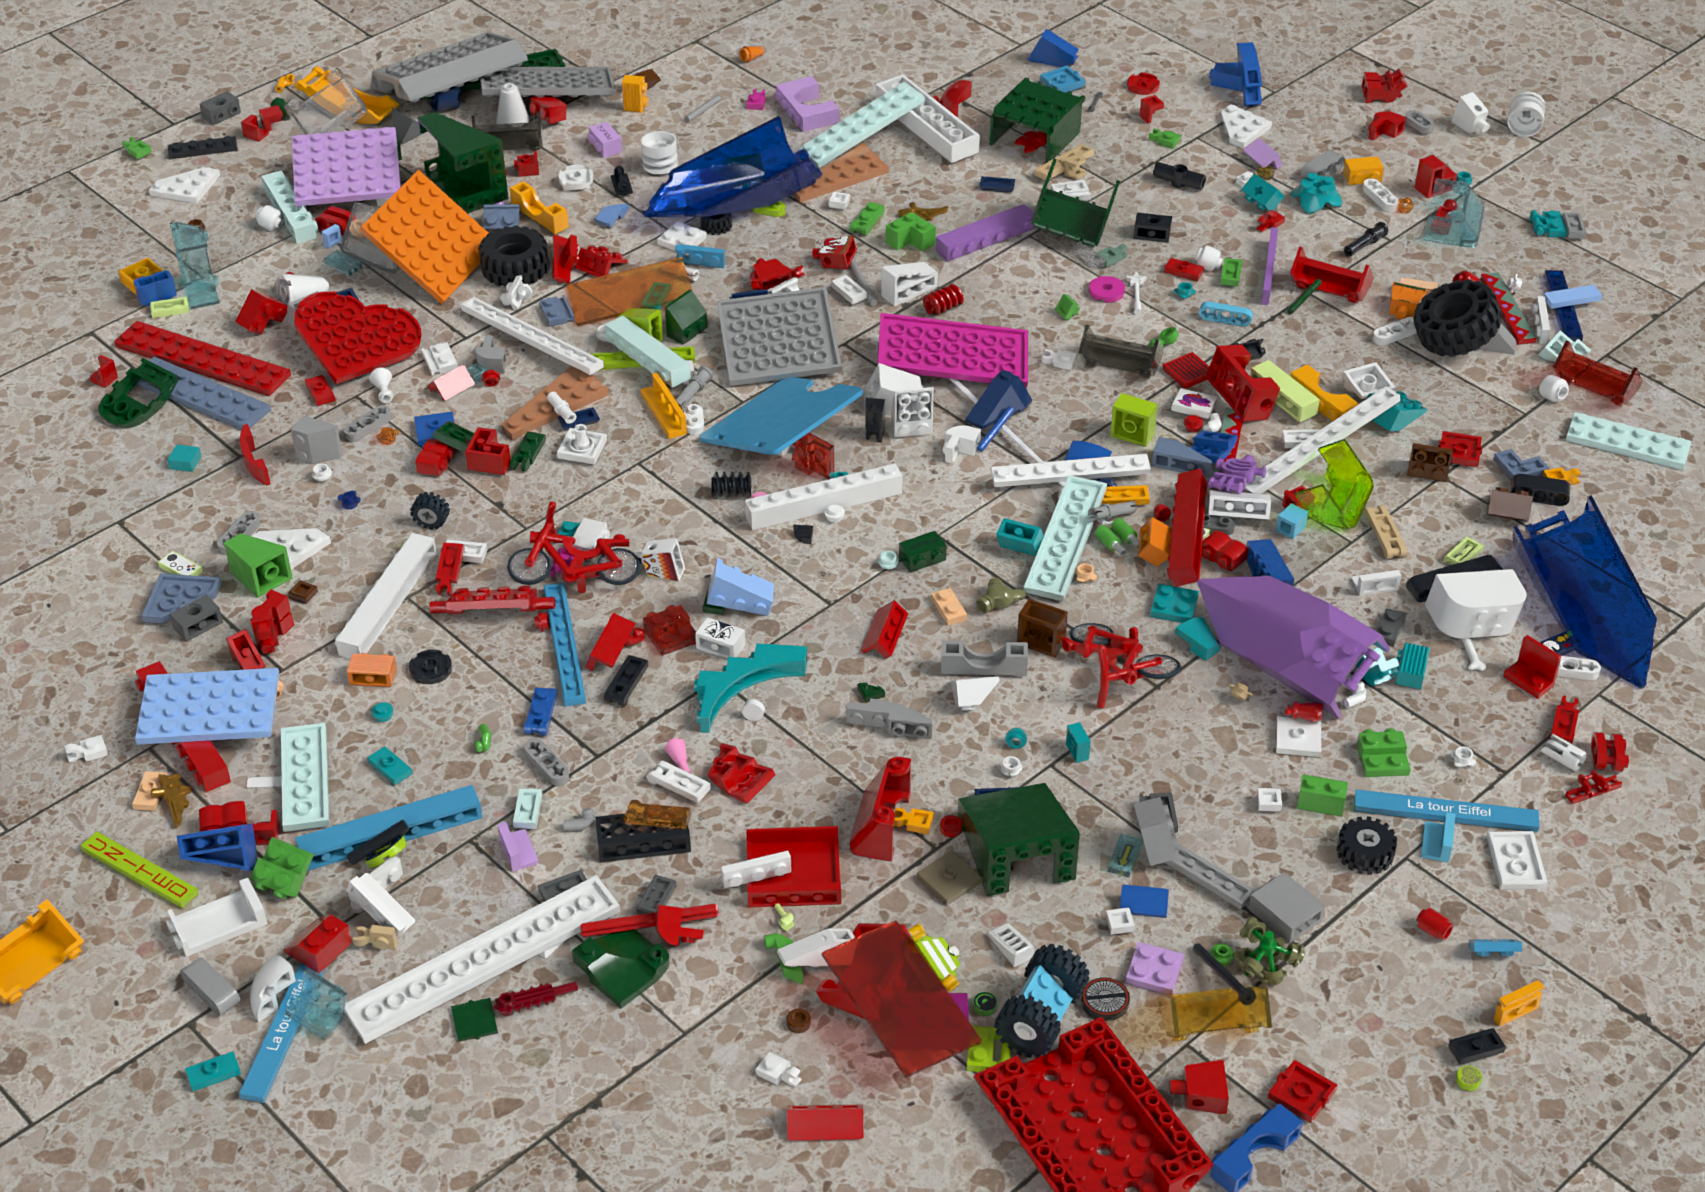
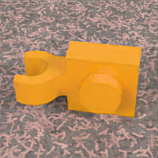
(1559, 473)

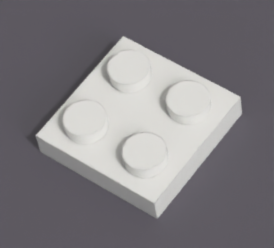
(681, 234)

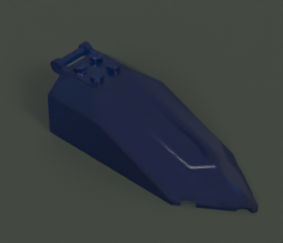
(736, 176)
(1591, 591)

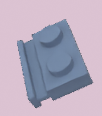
(500, 216)
(556, 311)

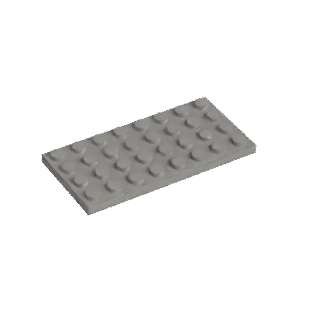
(552, 81)

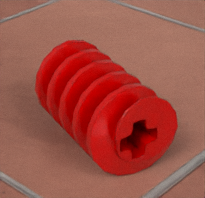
(943, 299)

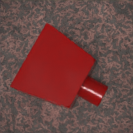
(1203, 1087)

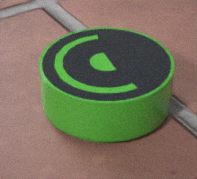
(985, 1004)

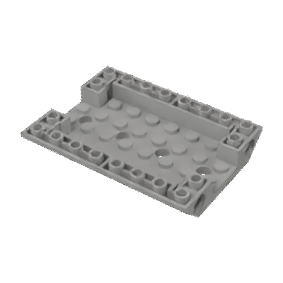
(449, 66)

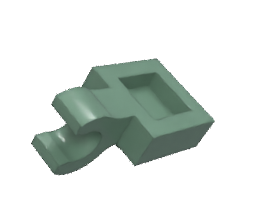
(1113, 255)

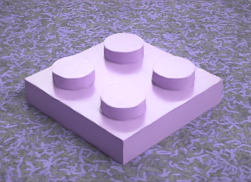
(1155, 968)

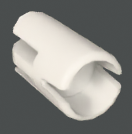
(1564, 752)

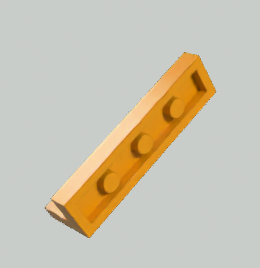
(664, 408)

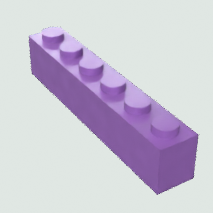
(984, 232)

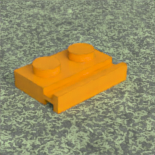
(1518, 1003)

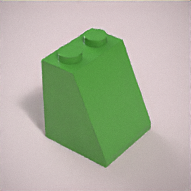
(258, 563)

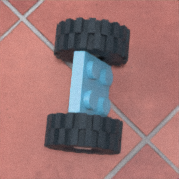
(1034, 1016)

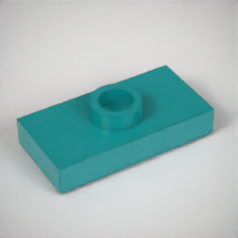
(389, 765)
(213, 1071)

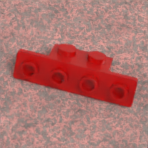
(564, 257)

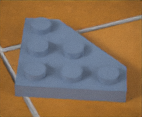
(176, 591)

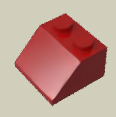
(320, 942)

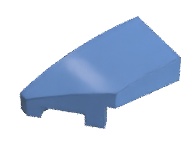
(610, 214)

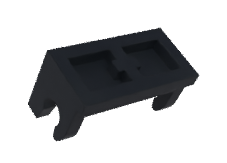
(875, 418)

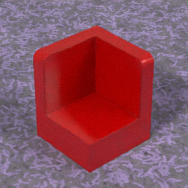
(1149, 106)
(270, 115)
(251, 129)
(106, 373)
(265, 830)

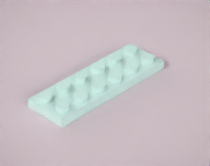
(1628, 441)
(304, 777)

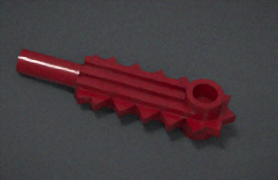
(525, 999)

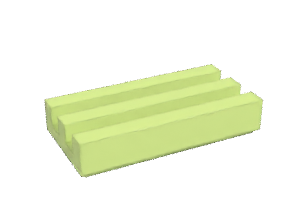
(169, 307)
(1469, 552)

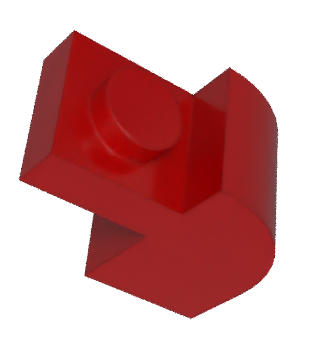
(1386, 123)
(668, 923)

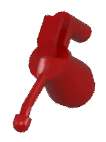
(1308, 711)

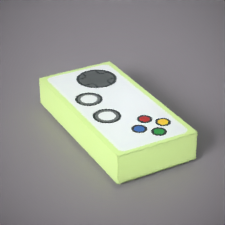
(178, 564)

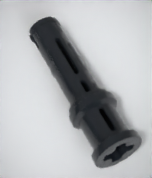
(1371, 236)

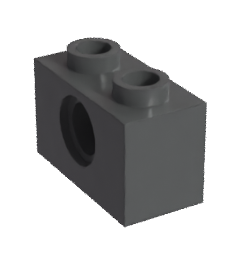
(220, 108)
(196, 618)

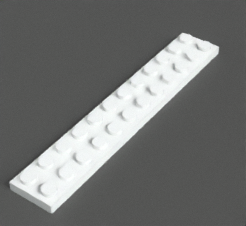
(479, 959)

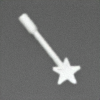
(1136, 281)

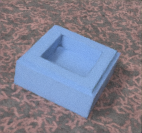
(331, 236)

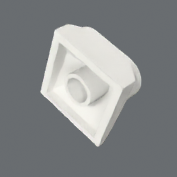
(1366, 380)

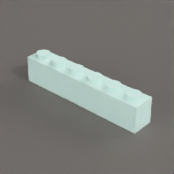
(647, 351)

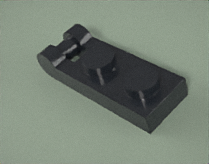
(626, 680)

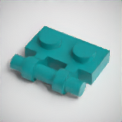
(1549, 222)

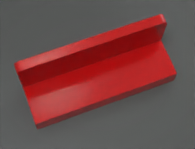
(885, 629)
(610, 642)
(825, 1122)

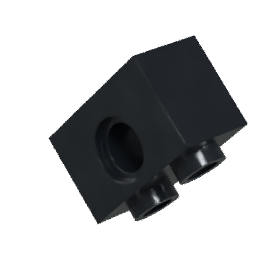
(1152, 227)

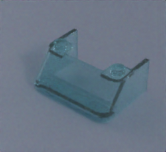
(1458, 227)
(194, 264)

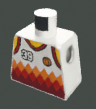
(662, 559)

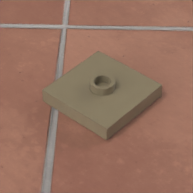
(949, 877)

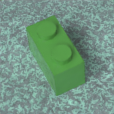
(1322, 795)

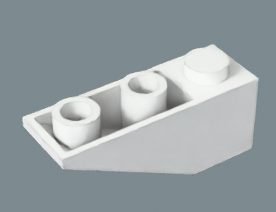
(809, 950)

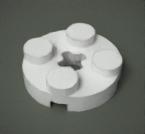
(576, 178)

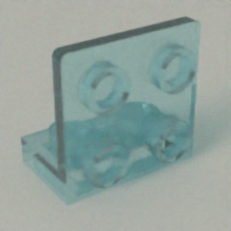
(319, 1005)

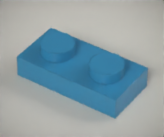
(1484, 947)

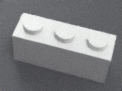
(1239, 505)

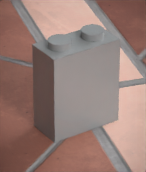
(1286, 907)

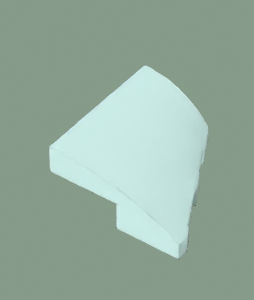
(1554, 347)

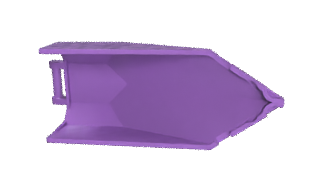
(1291, 635)

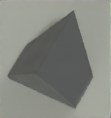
(405, 126)

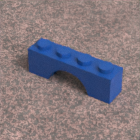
(1275, 1130)

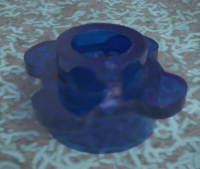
(349, 500)

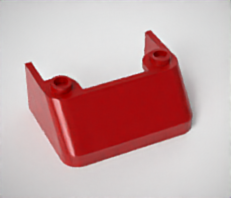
(1334, 279)

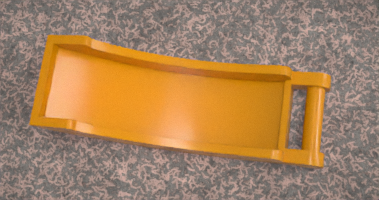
(377, 106)

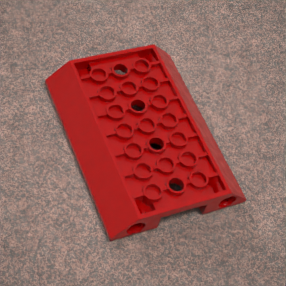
(1119, 1112)

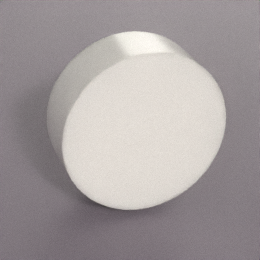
(753, 710)

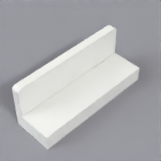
(379, 903)

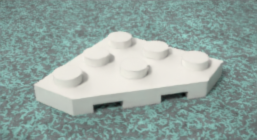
(1243, 125)
(186, 186)
(299, 542)

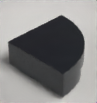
(803, 533)

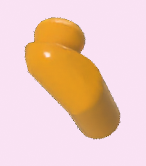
(284, 82)

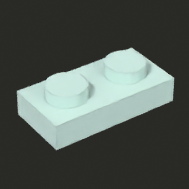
(527, 808)

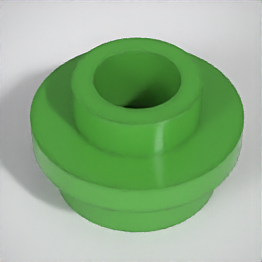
(1226, 956)

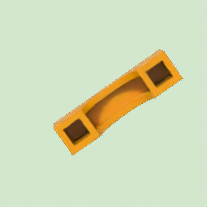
(551, 217)
(1330, 404)

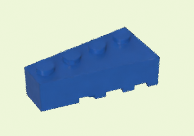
(1266, 561)

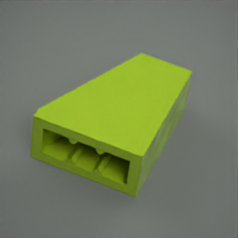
(647, 319)

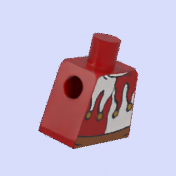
(836, 252)

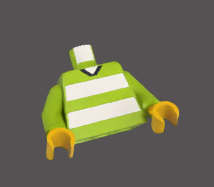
(938, 956)

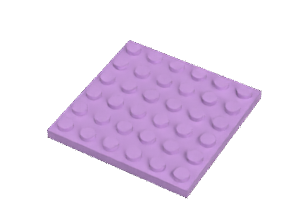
(345, 166)

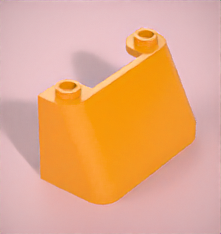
(35, 951)

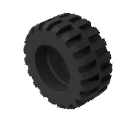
(513, 253)

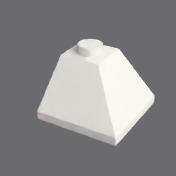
(972, 691)

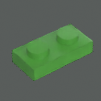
(1231, 272)

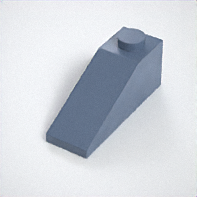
(1178, 457)

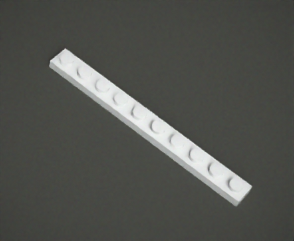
(532, 335)
(1331, 433)

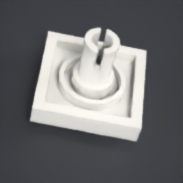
(582, 445)

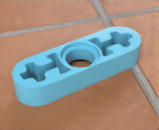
(1239, 311)

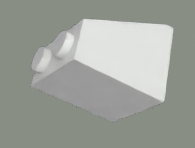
(886, 381)

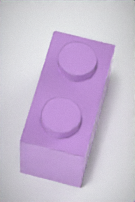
(605, 139)

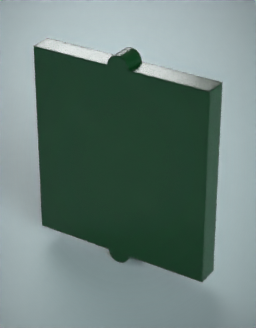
(474, 1019)

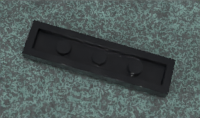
(202, 147)

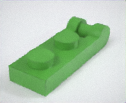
(867, 218)

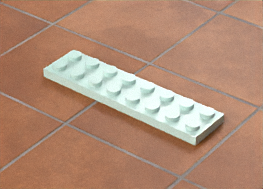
(862, 124)
(1064, 539)

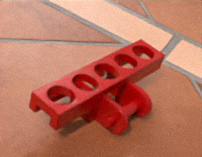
(1599, 780)

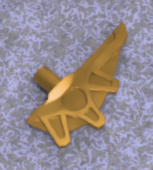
(926, 214)
(174, 794)

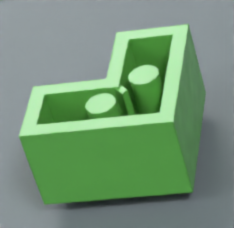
(910, 230)

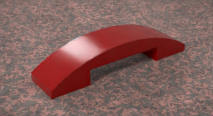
(255, 467)

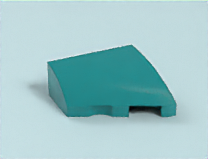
(1199, 636)

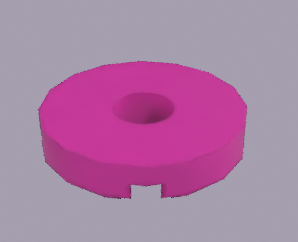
(1115, 288)

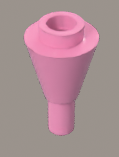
(677, 751)

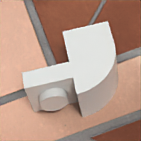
(961, 439)

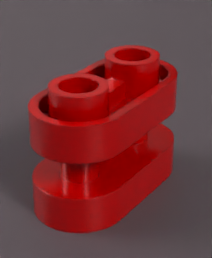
(333, 216)
(1616, 755)

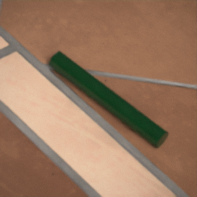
(1304, 296)

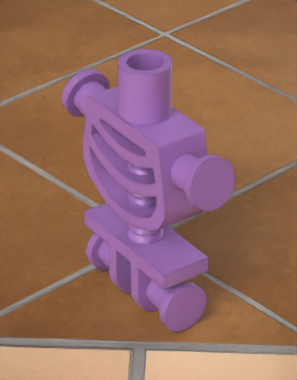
(1235, 474)

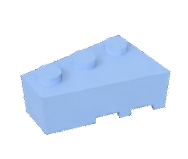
(738, 590)

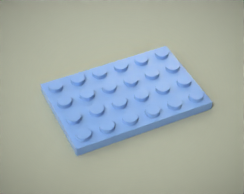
(208, 706)

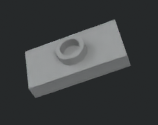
(1574, 226)

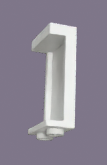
(217, 920)

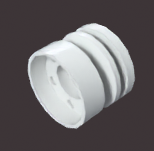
(1526, 114)
(659, 152)

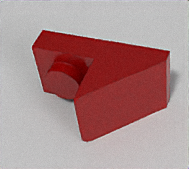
(244, 651)

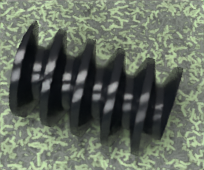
(731, 484)

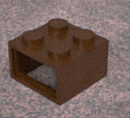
(1042, 627)

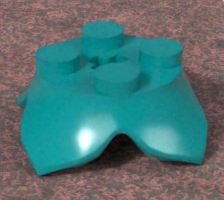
(1315, 192)

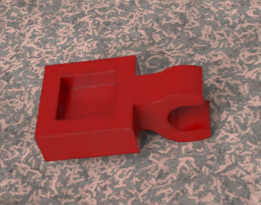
(1270, 219)

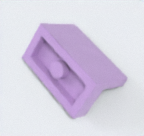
(1263, 154)
(517, 847)

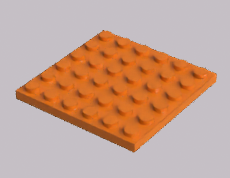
(427, 236)

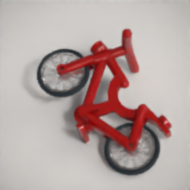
(532, 565)
(1101, 639)

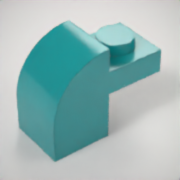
(1380, 670)

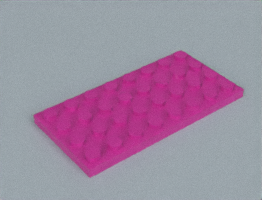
(951, 348)

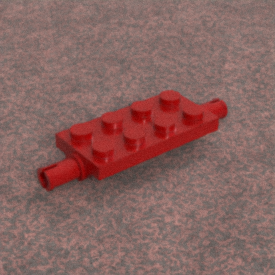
(483, 598)

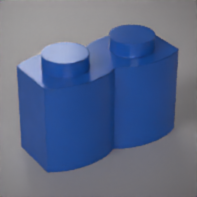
(155, 287)

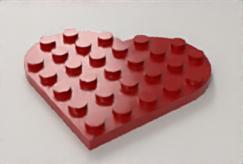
(355, 337)

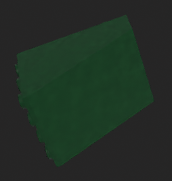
(468, 163)
(1018, 827)

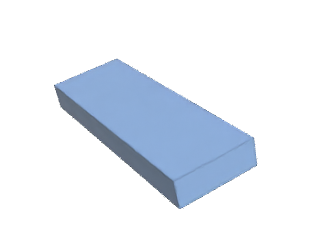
(1572, 296)

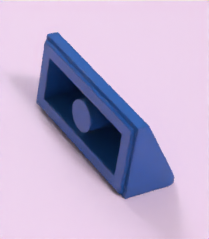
(1145, 900)

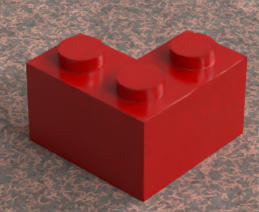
(1428, 170)
(258, 310)
(486, 454)

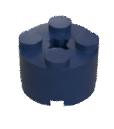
(445, 100)

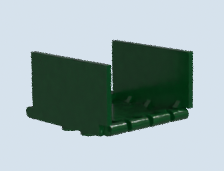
(1042, 108)
(1070, 215)

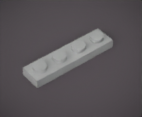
(1211, 877)

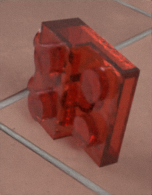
(813, 455)
(669, 629)

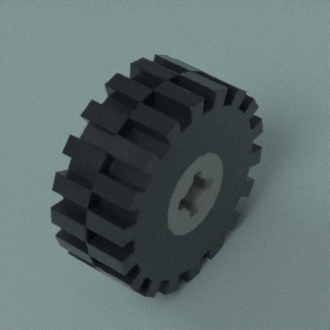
(1366, 845)

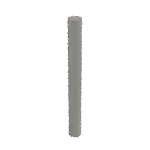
(863, 283)

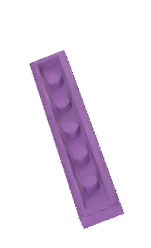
(1269, 266)

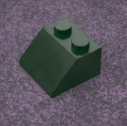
(685, 318)

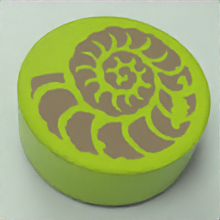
(1469, 1078)

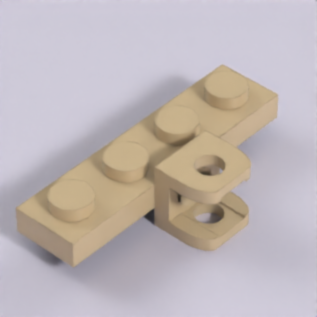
(1067, 162)

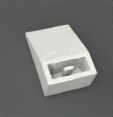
(912, 412)

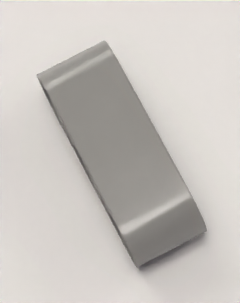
(1324, 164)
(210, 986)

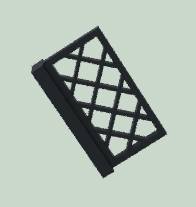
(641, 844)

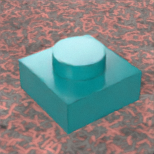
(568, 528)

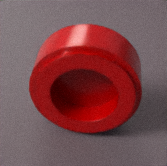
(951, 826)

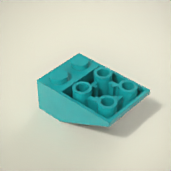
(1400, 414)

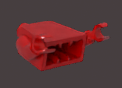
(771, 274)

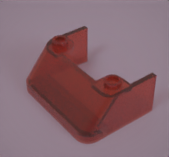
(1596, 376)

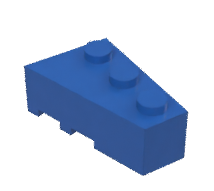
(222, 846)

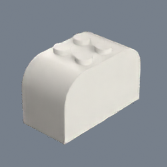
(1476, 603)

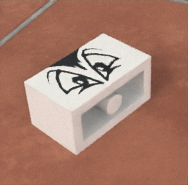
(720, 638)

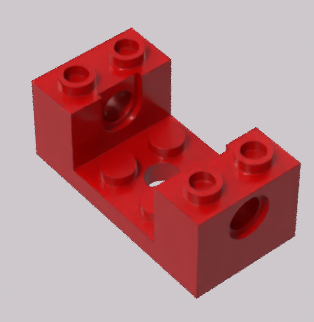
(1247, 396)

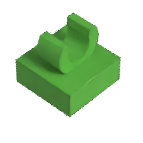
(1067, 307)

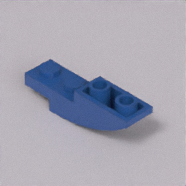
(1250, 73)

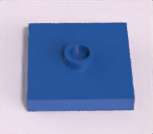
(428, 424)

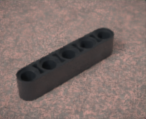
(1421, 584)

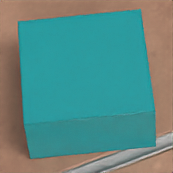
(184, 458)
(1078, 742)

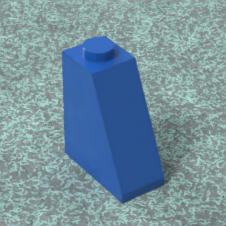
(1053, 51)
(1226, 76)

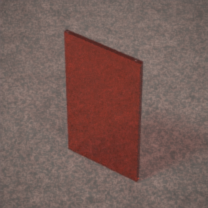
(901, 998)

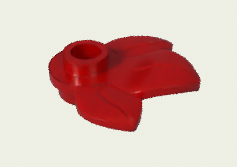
(1032, 140)

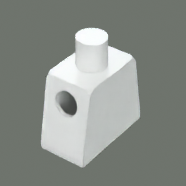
(1471, 114)

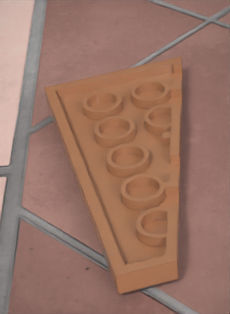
(851, 168)
(572, 386)

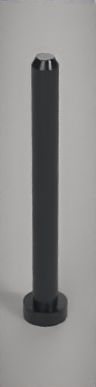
(1245, 995)

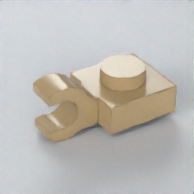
(380, 937)

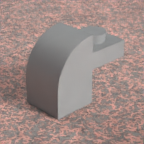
(491, 357)

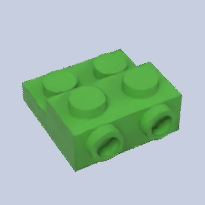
(1383, 753)
(282, 868)

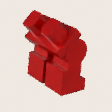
(1383, 87)
(271, 620)

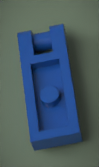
(540, 711)

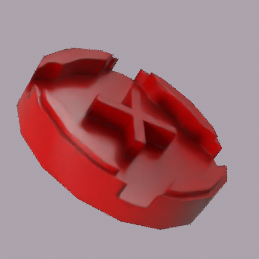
(1143, 83)

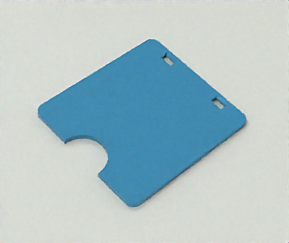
(780, 416)

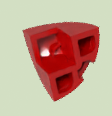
(956, 94)

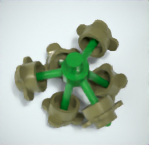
(1272, 950)

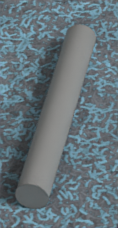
(702, 108)

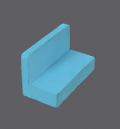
(1438, 839)

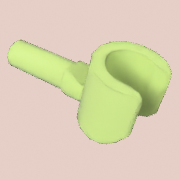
(785, 921)

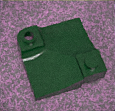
(621, 964)

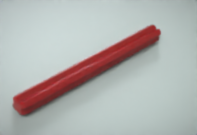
(644, 921)

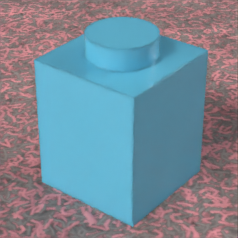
(1292, 521)

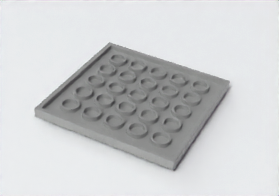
(778, 336)

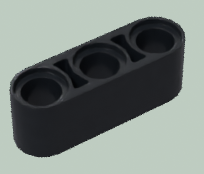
(1543, 489)

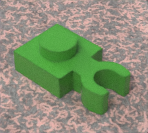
(1166, 139)
(136, 149)

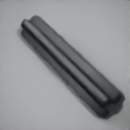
(377, 842)

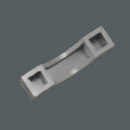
(1009, 660)

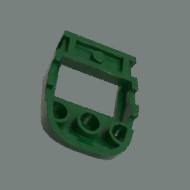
(127, 412)

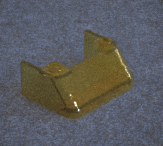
(1213, 1011)

